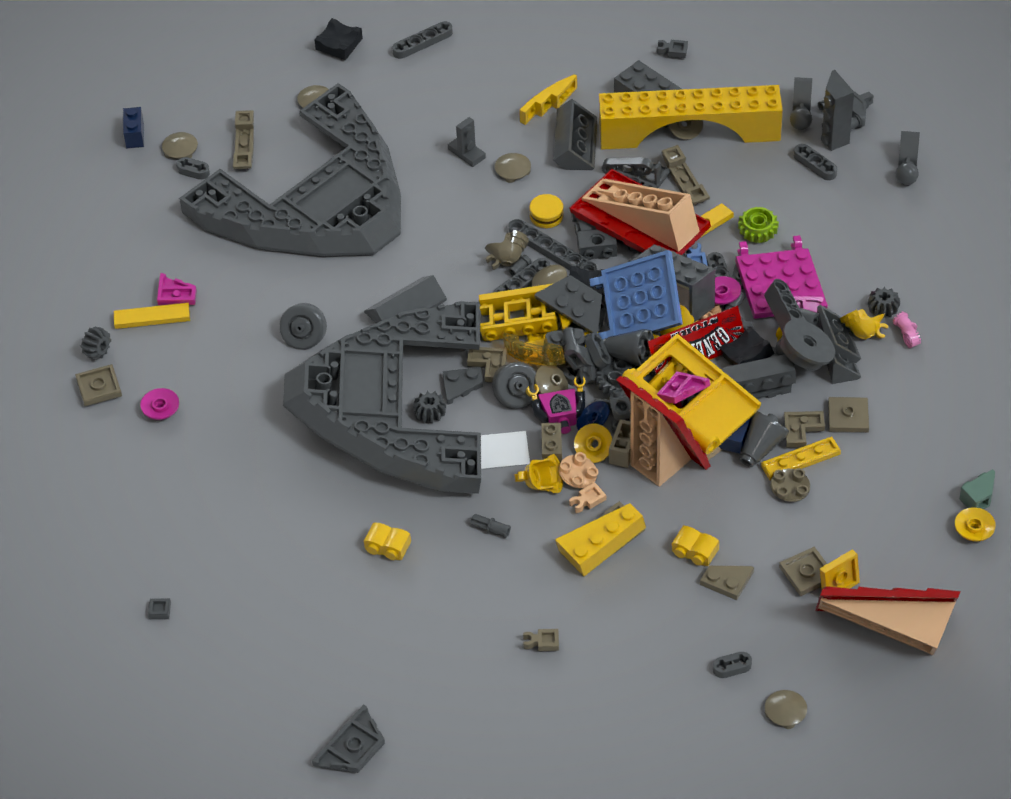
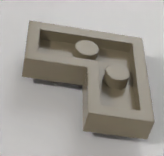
(487, 357)
(801, 422)

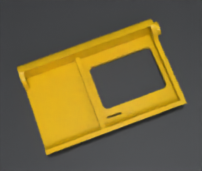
(716, 409)

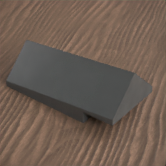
(417, 295)
(843, 366)

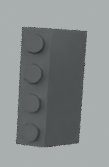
(837, 112)
(575, 137)

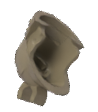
(508, 251)

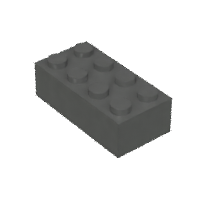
(642, 78)

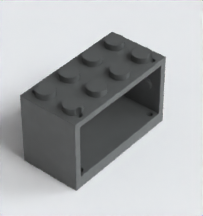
(696, 276)

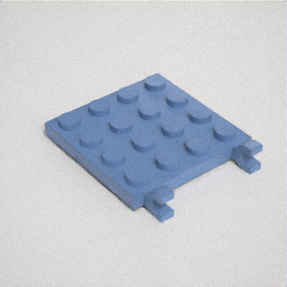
(640, 295)

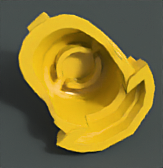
(863, 325)
(542, 475)

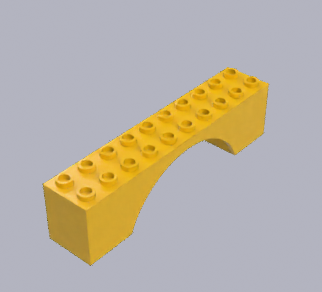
(747, 110)

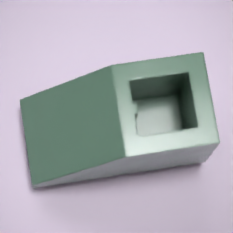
(978, 491)

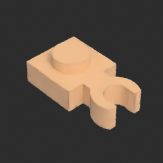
(589, 496)

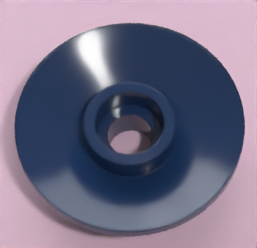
(594, 414)

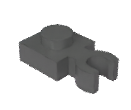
(675, 48)

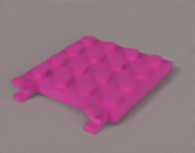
(791, 266)

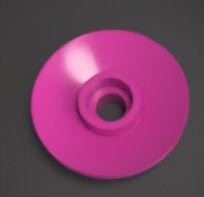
(726, 290)
(159, 403)

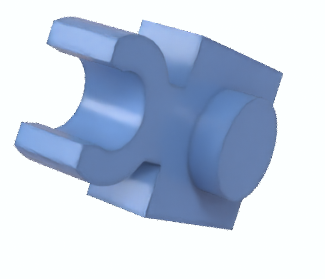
(697, 255)

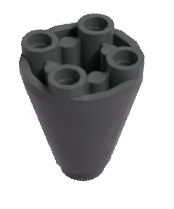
(630, 346)
(761, 438)

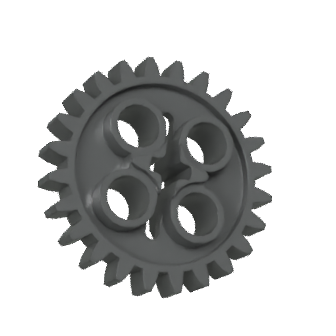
(607, 376)

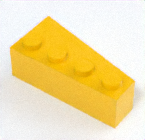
(601, 538)

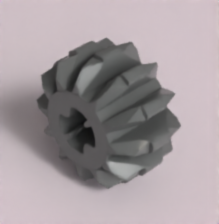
(884, 301)
(95, 343)
(429, 407)

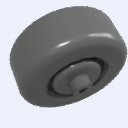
(303, 326)
(511, 384)

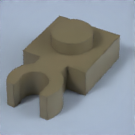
(545, 640)

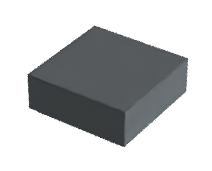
(159, 608)

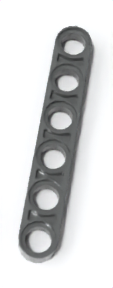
(554, 247)

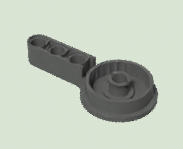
(800, 340)

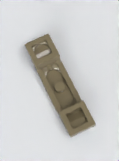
(244, 140)
(682, 175)

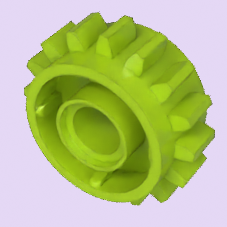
(758, 225)

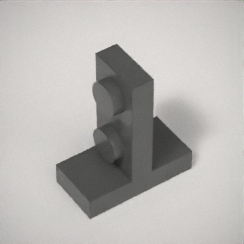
(464, 144)

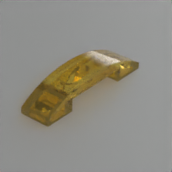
(531, 353)

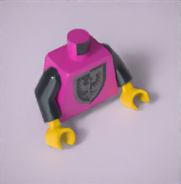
(559, 406)

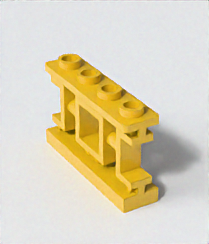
(513, 301)

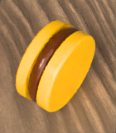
(546, 211)

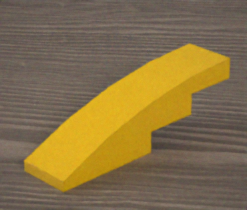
(550, 97)

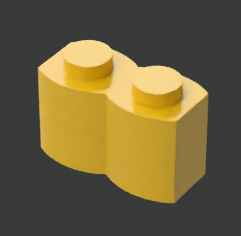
(387, 541)
(695, 546)

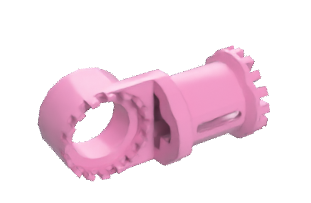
(908, 329)

